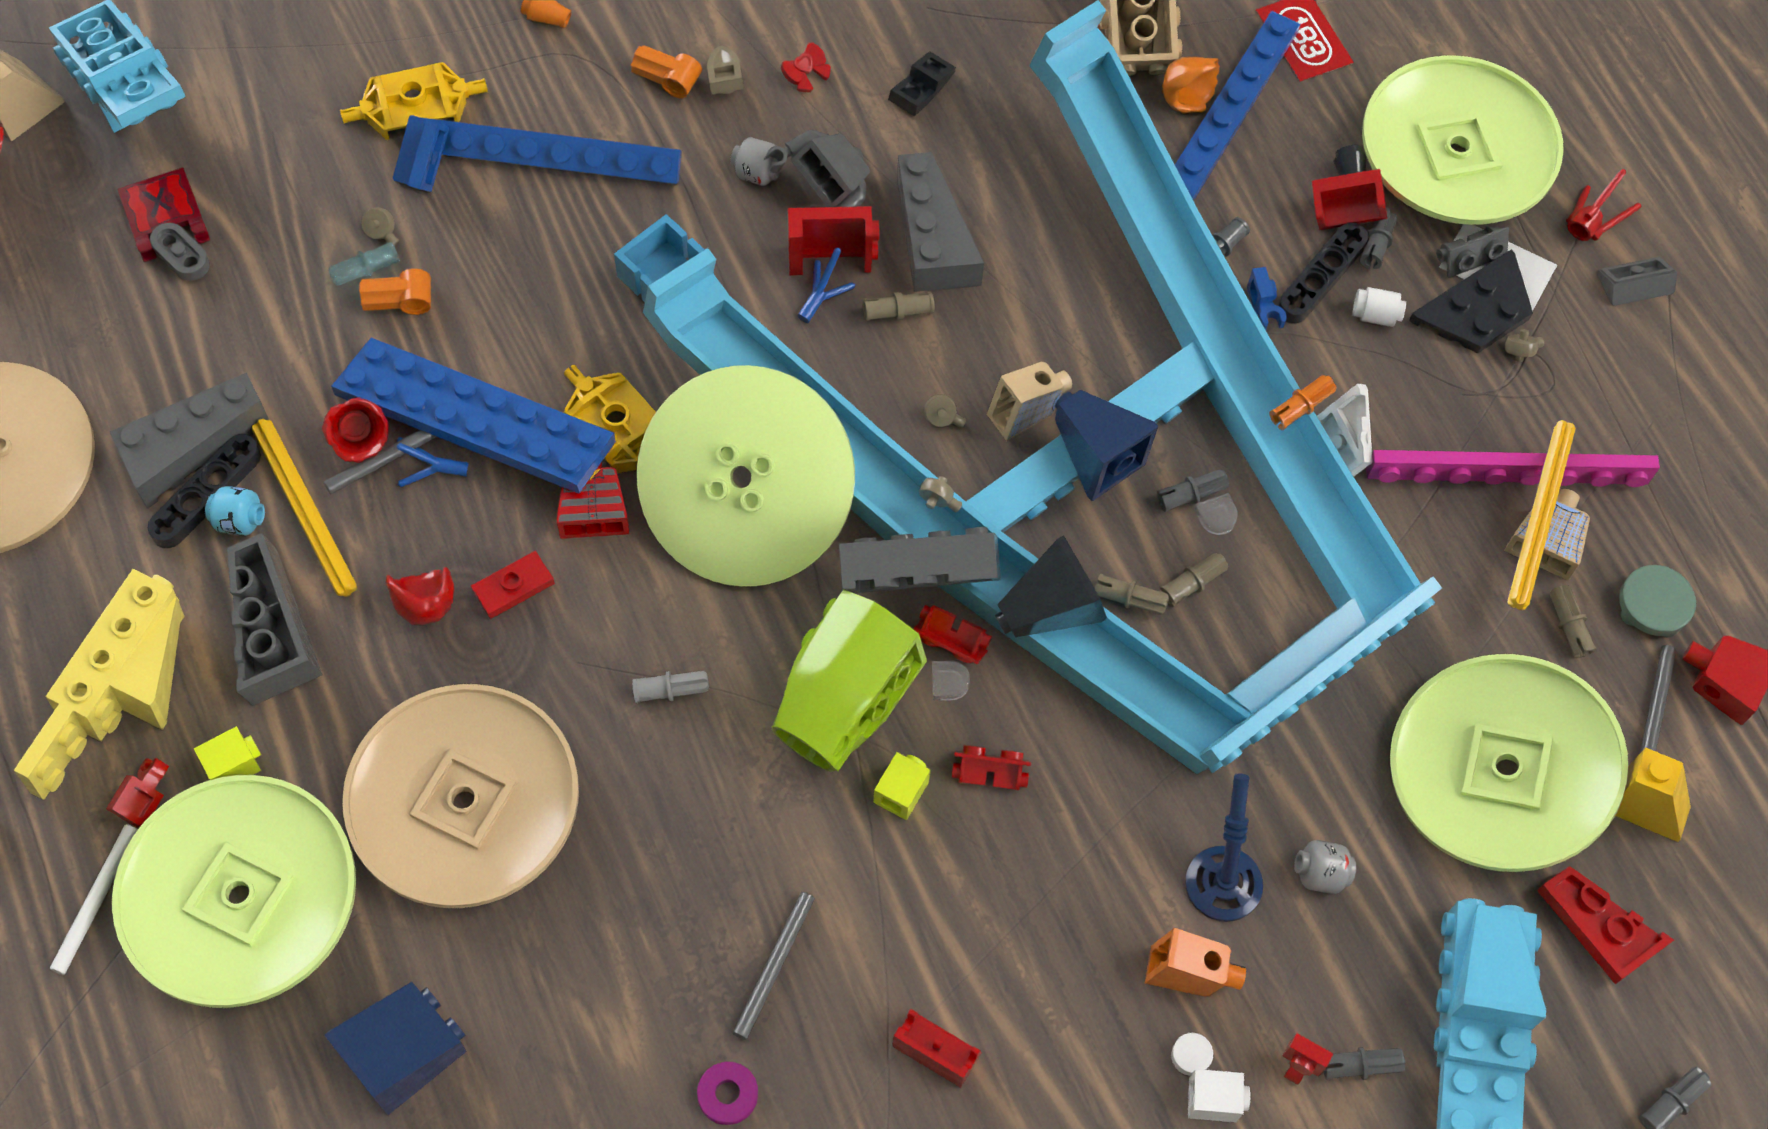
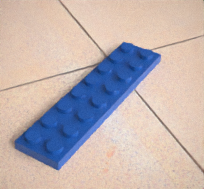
(476, 415)

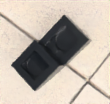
(923, 83)

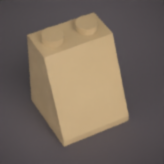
(23, 97)

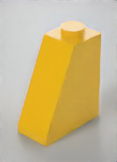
(1656, 795)

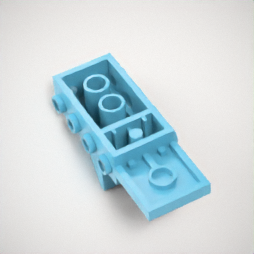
(115, 65)
(1486, 1014)

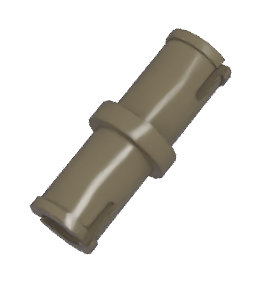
(898, 305)

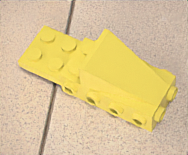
(132, 673)

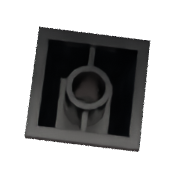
(1051, 596)

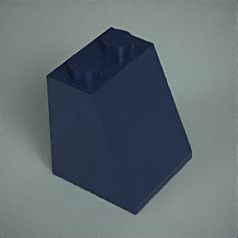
(398, 1045)

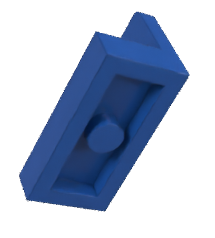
(420, 153)

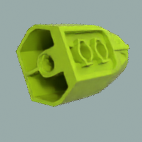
(846, 680)

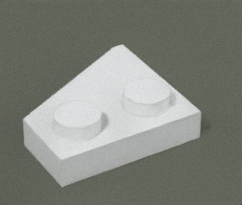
(1349, 427)

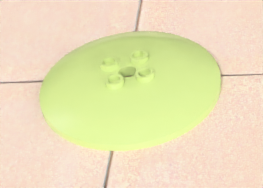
(1469, 102)
(796, 465)
(1520, 711)
(190, 856)

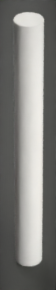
(92, 903)

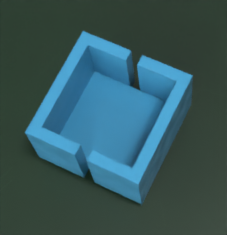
(654, 254)

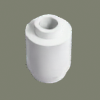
(1379, 306)

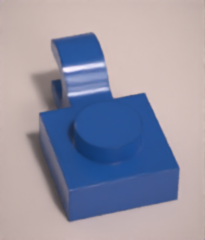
(1262, 293)

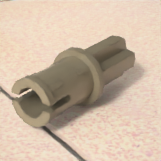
(1194, 578)
(1131, 594)
(1572, 621)

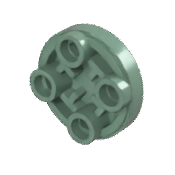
(1657, 600)

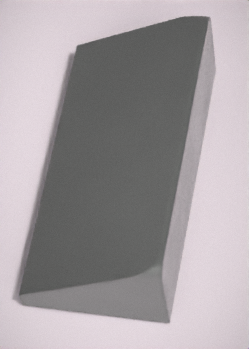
(1638, 280)

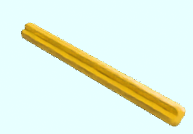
(304, 508)
(1541, 515)

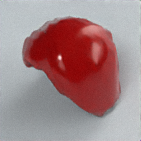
(356, 429)
(422, 597)

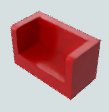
(1349, 199)

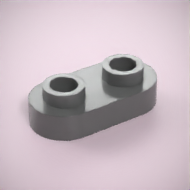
(182, 253)

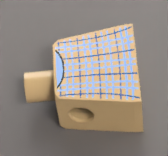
(1026, 398)
(1565, 536)

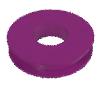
(727, 1113)

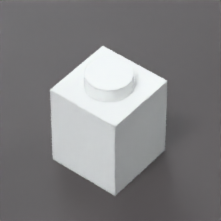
(1217, 1095)

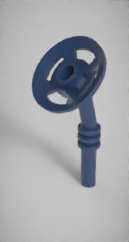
(1233, 864)

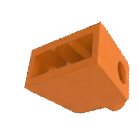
(1192, 964)

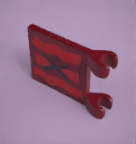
(161, 201)

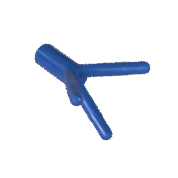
(818, 294)
(438, 464)

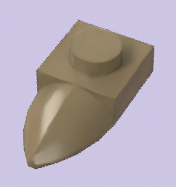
(724, 71)

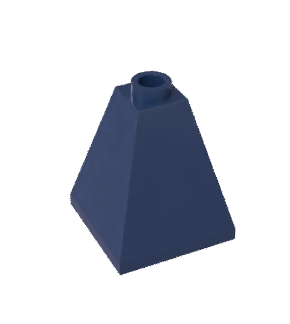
(1102, 440)

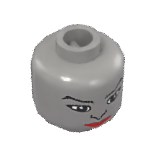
(750, 161)
(1325, 867)

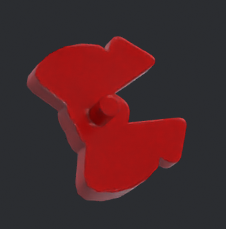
(812, 59)

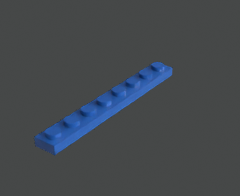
(1235, 101)
(562, 152)

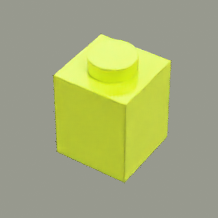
(229, 755)
(902, 785)

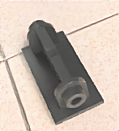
(1478, 250)

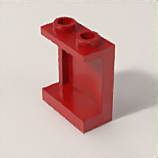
(822, 229)

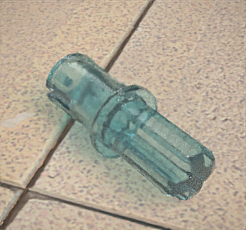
(363, 264)

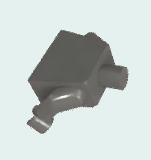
(828, 165)

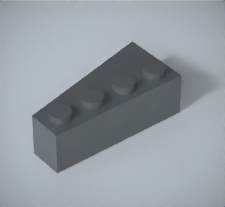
(935, 232)
(185, 435)
(919, 562)
(269, 630)

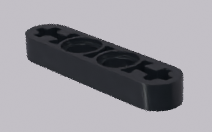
(1321, 271)
(199, 487)

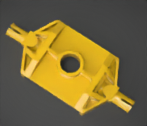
(387, 108)
(605, 394)

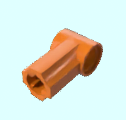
(674, 74)
(407, 292)

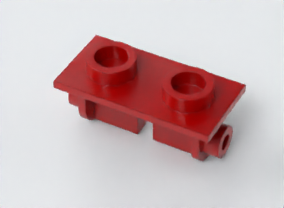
(967, 643)
(1006, 768)

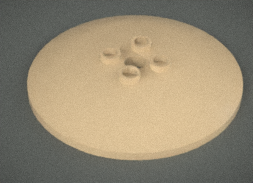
(43, 453)
(448, 744)

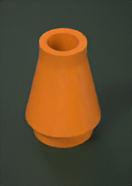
(546, 12)

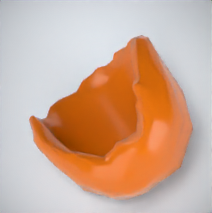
(1190, 83)

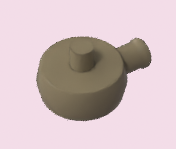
(379, 225)
(1523, 345)
(941, 411)
(939, 494)

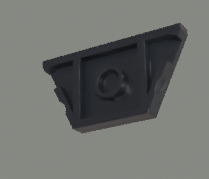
(1480, 306)

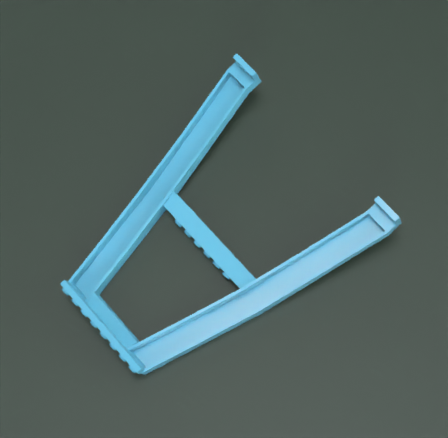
(1221, 353)

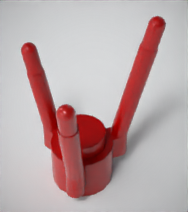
(1587, 221)

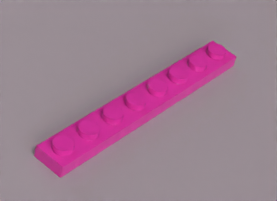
(1509, 467)

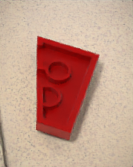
(1605, 930)

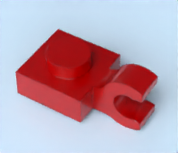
(137, 796)
(1305, 1058)

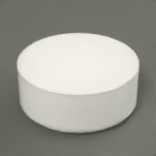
(1191, 1053)

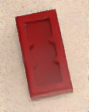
(512, 584)

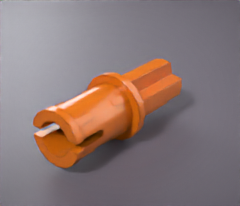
(1302, 401)

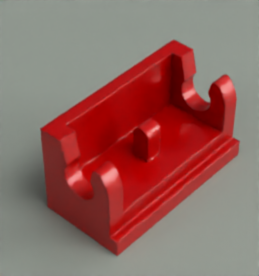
(935, 1048)

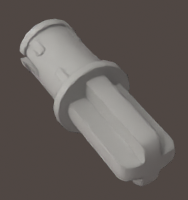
(669, 686)

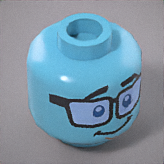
(234, 510)

